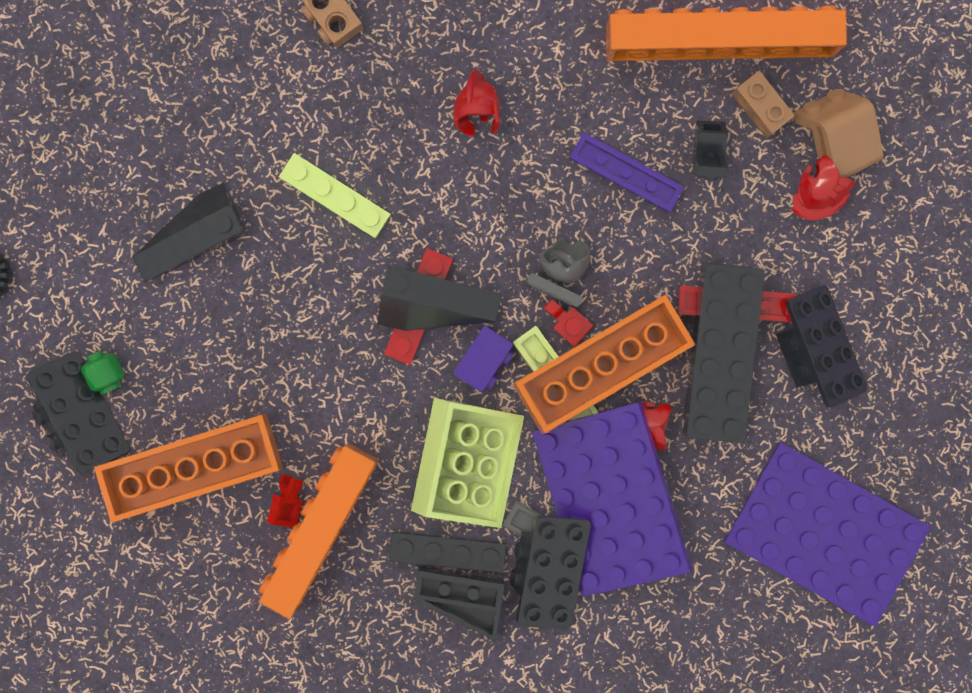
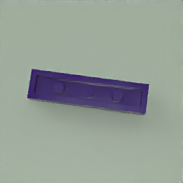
(626, 172)

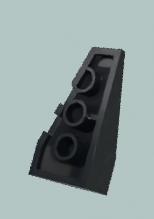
(195, 231)
(426, 302)

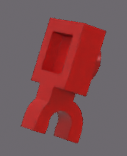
(570, 324)
(286, 507)

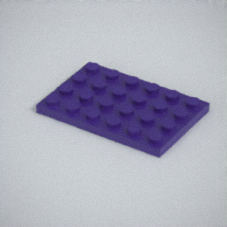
(612, 476)
(827, 534)

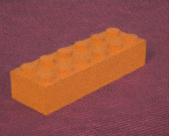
(603, 364)
(188, 468)
(318, 531)

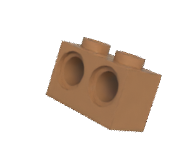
(335, 11)
(762, 104)

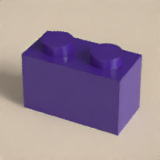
(483, 360)

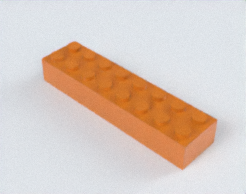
(725, 34)

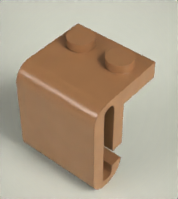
(843, 130)

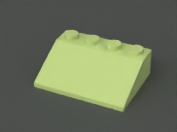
(467, 463)

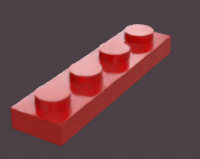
(772, 304)
(405, 343)

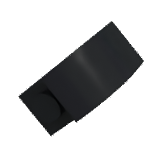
(709, 150)

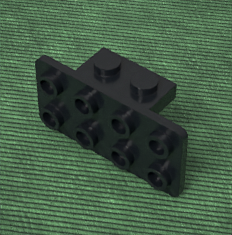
(820, 348)
(73, 415)
(549, 570)

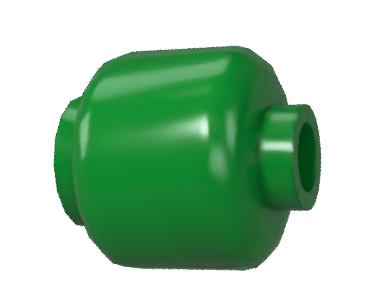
(103, 372)

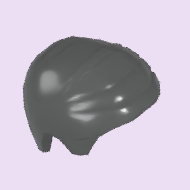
(565, 261)

